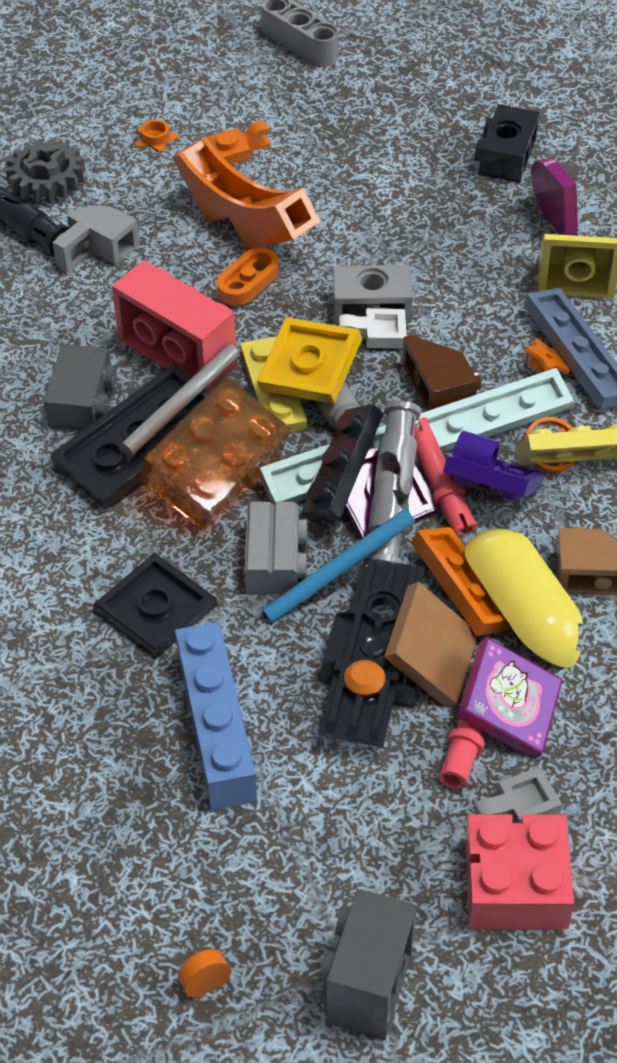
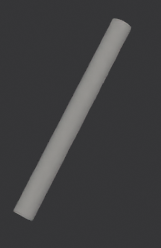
(179, 400)

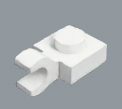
(379, 327)

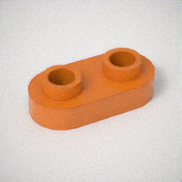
(241, 279)

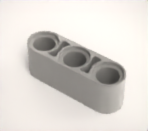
(300, 31)

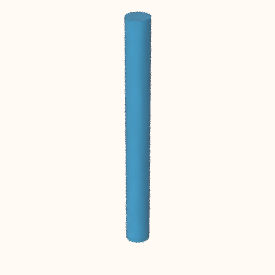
(339, 565)

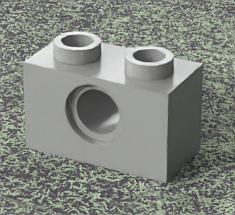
(371, 287)

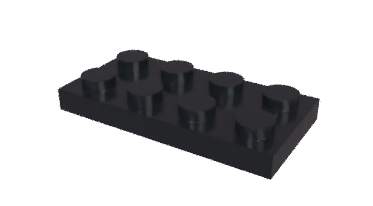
(95, 455)

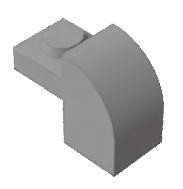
(98, 232)

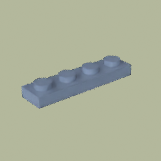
(575, 344)

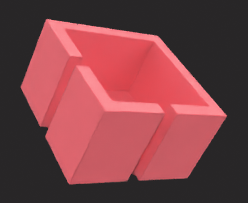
(520, 874)

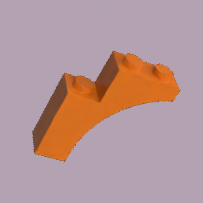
(257, 212)

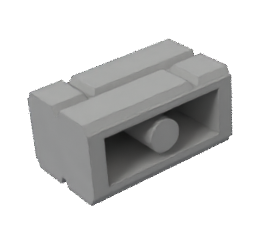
(273, 547)

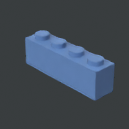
(216, 716)

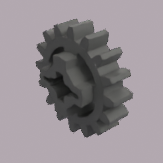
(45, 170)

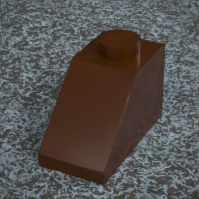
(438, 372)

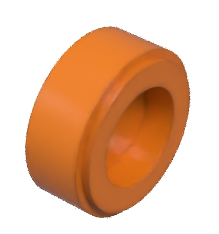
(204, 972)

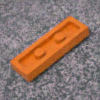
(447, 561)

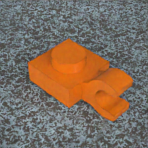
(237, 146)

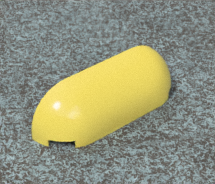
(527, 594)

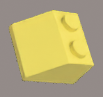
(578, 265)

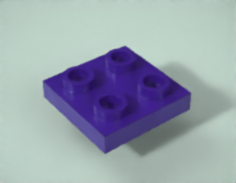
(477, 463)

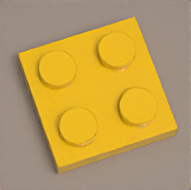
(309, 360)

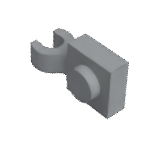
(522, 795)

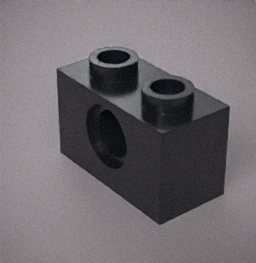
(507, 143)

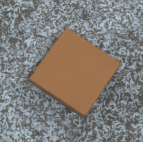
(431, 645)

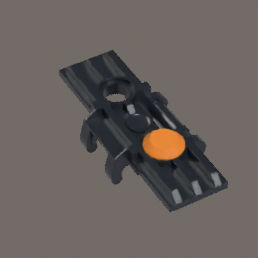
(361, 690)

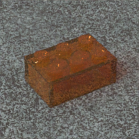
(214, 453)

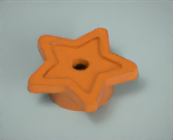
(155, 134)
(545, 358)

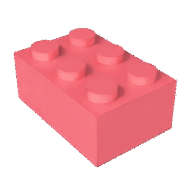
(171, 320)

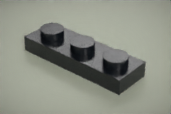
(342, 463)

